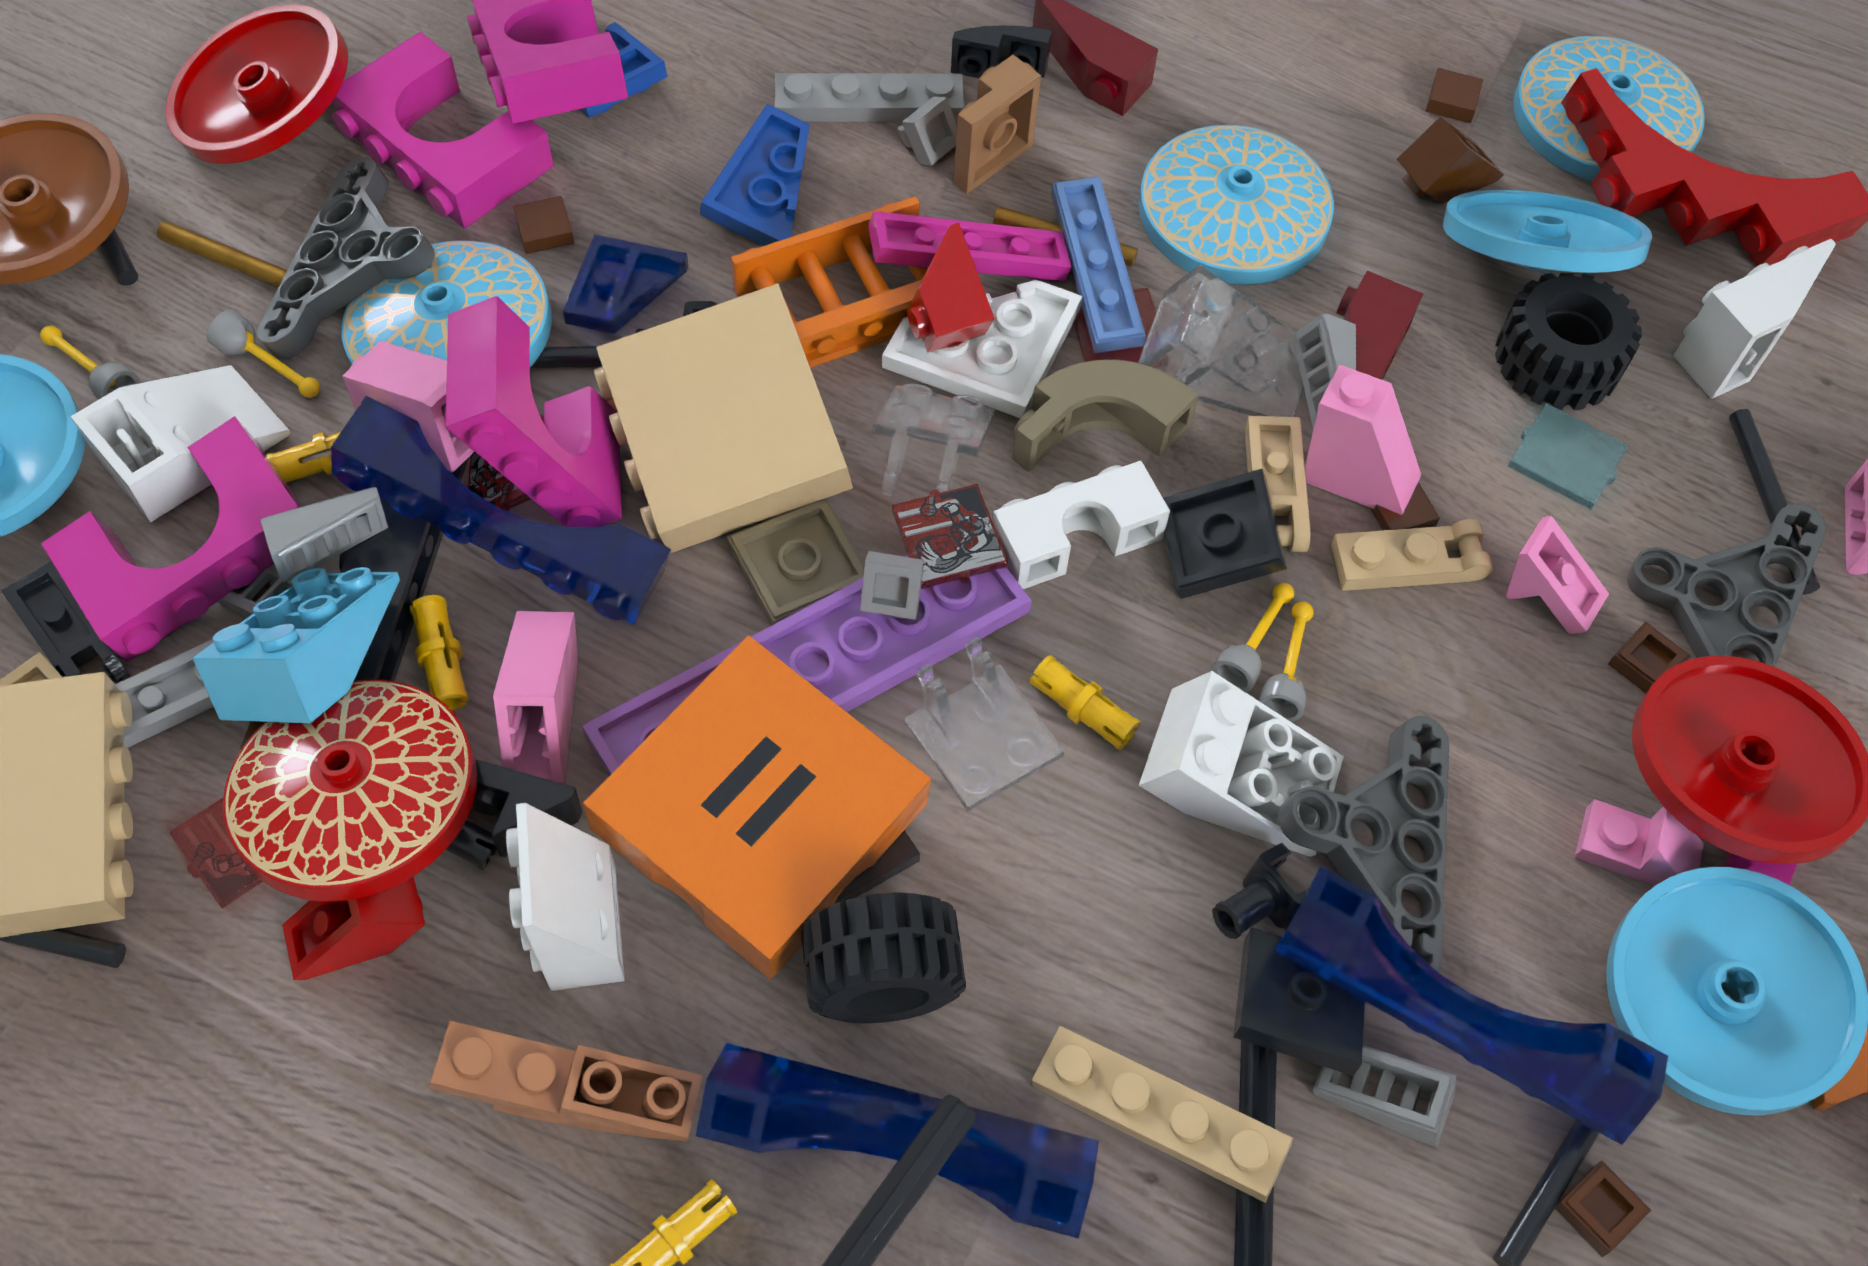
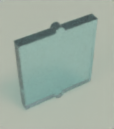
(1568, 456)

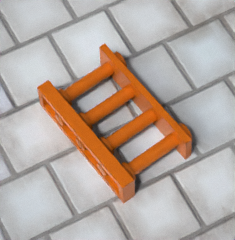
(841, 327)

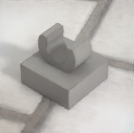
(930, 130)
(891, 585)

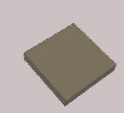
(796, 559)

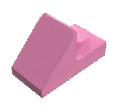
(1560, 576)
(1636, 844)

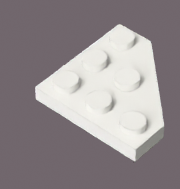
(1003, 362)

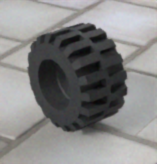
(1599, 333)
(882, 958)

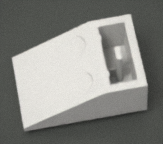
(1747, 319)
(147, 426)
(1235, 760)
(565, 901)

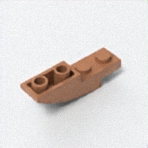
(565, 1085)

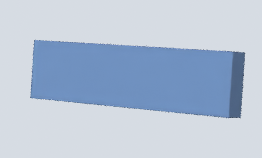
(1098, 265)

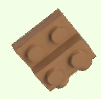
(997, 124)

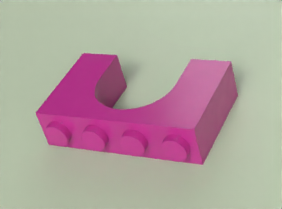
(545, 56)
(455, 176)
(561, 464)
(140, 606)

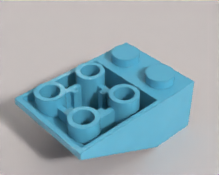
(296, 647)

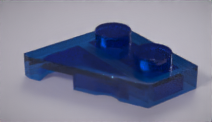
(619, 282)

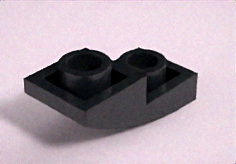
(988, 46)

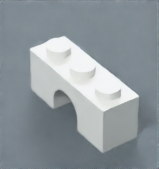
(1115, 504)

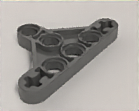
(341, 273)
(1742, 581)
(1390, 816)

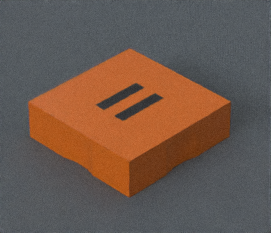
(757, 803)

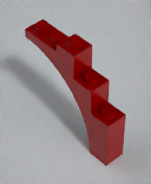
(1704, 198)

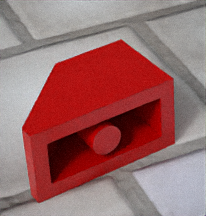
(951, 297)
(348, 932)

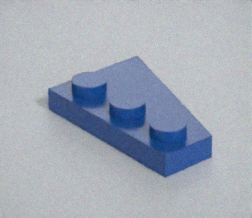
(761, 180)

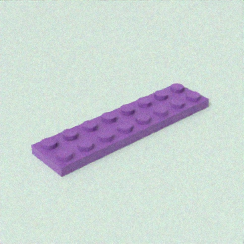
(837, 650)

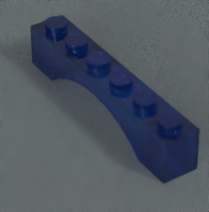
(601, 564)
(1576, 1067)
(783, 1104)

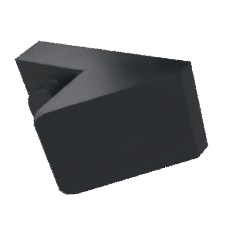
(503, 788)

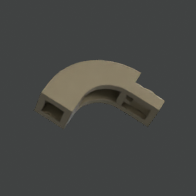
(1108, 395)

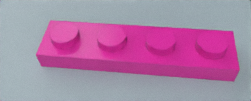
(993, 247)

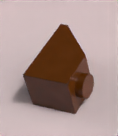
(1446, 164)

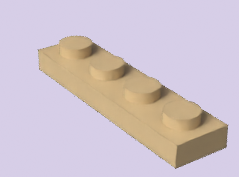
(1163, 1113)

